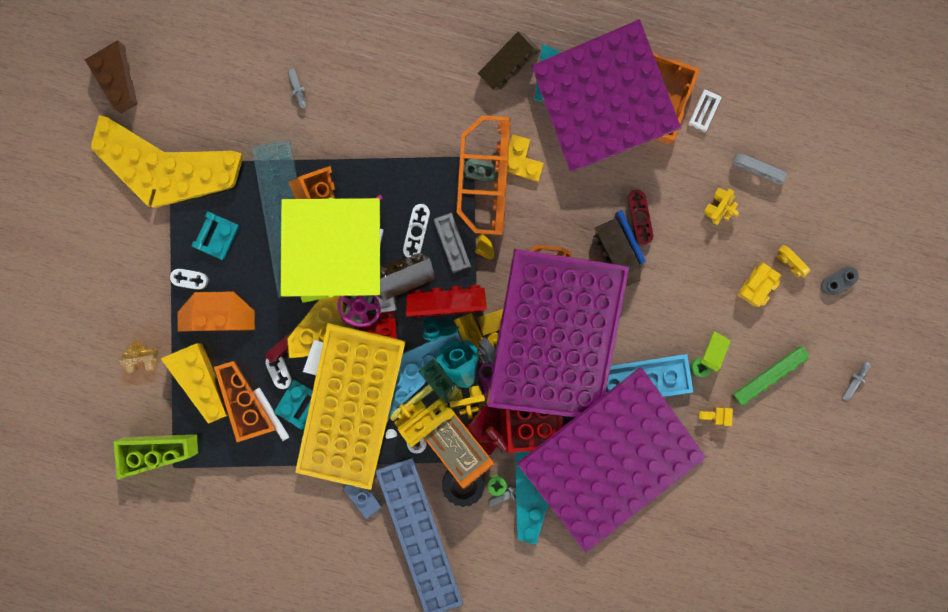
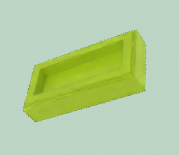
(715, 351)

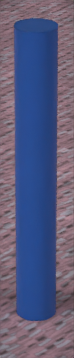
(630, 236)

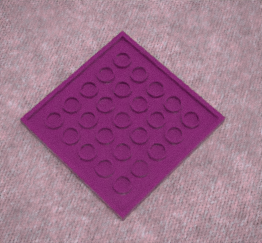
(605, 96)

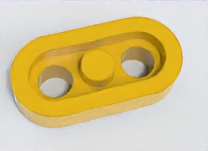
(787, 256)

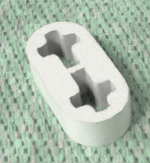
(190, 274)
(275, 374)

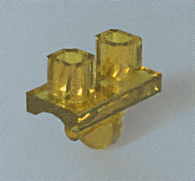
(138, 354)

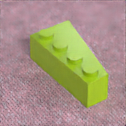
(150, 452)

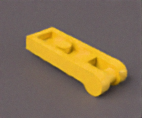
(426, 422)

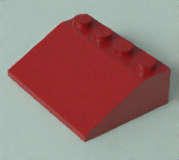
(446, 302)
(527, 430)

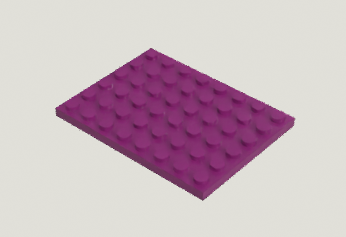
(556, 333)
(612, 459)

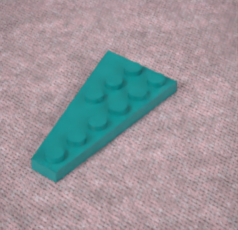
(530, 505)

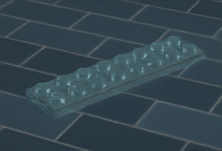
(274, 170)

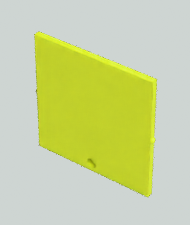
(330, 247)

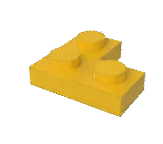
(518, 163)

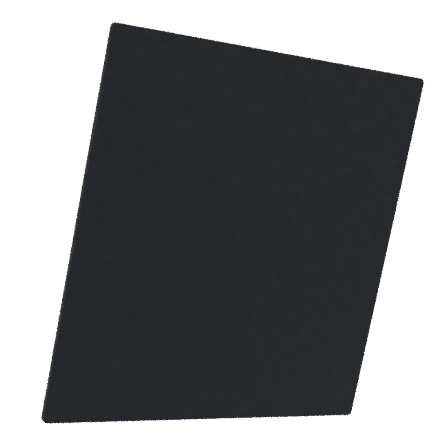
(251, 276)

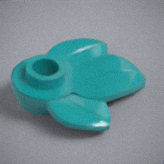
(435, 329)

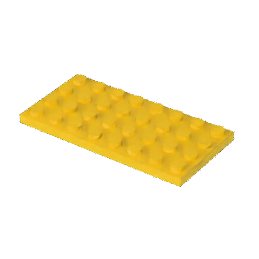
(349, 406)

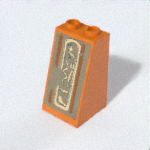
(459, 451)

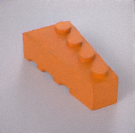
(313, 185)

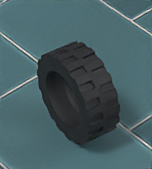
(462, 499)

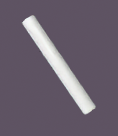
(272, 416)

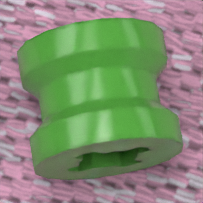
(696, 366)
(496, 481)

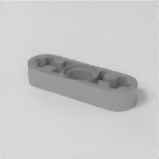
(759, 168)

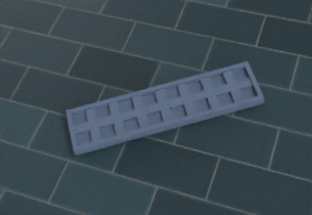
(419, 536)

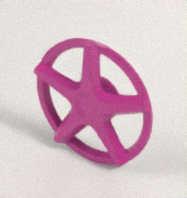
(358, 307)

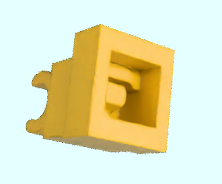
(720, 416)

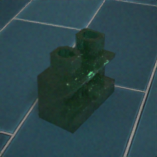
(439, 381)

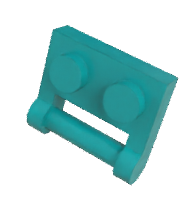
(221, 239)
(292, 402)

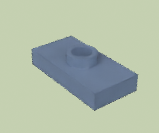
(363, 500)

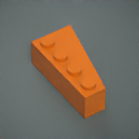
(242, 405)

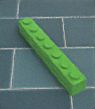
(771, 375)

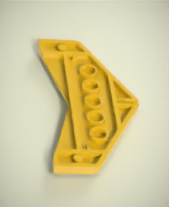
(172, 174)

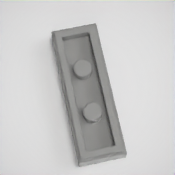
(452, 243)

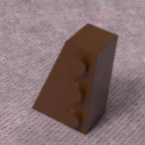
(113, 75)

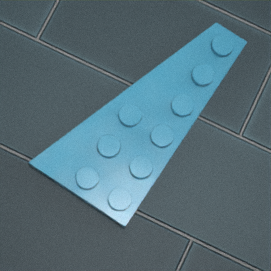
(412, 361)

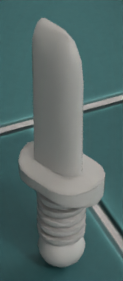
(298, 90)
(858, 378)
(508, 494)

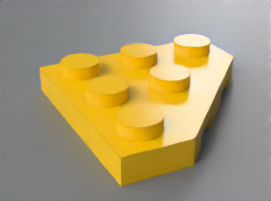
(314, 326)

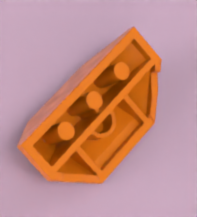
(215, 313)

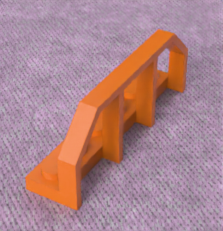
(500, 185)

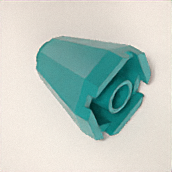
(459, 362)

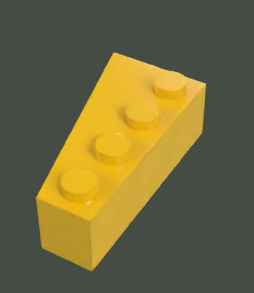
(197, 378)

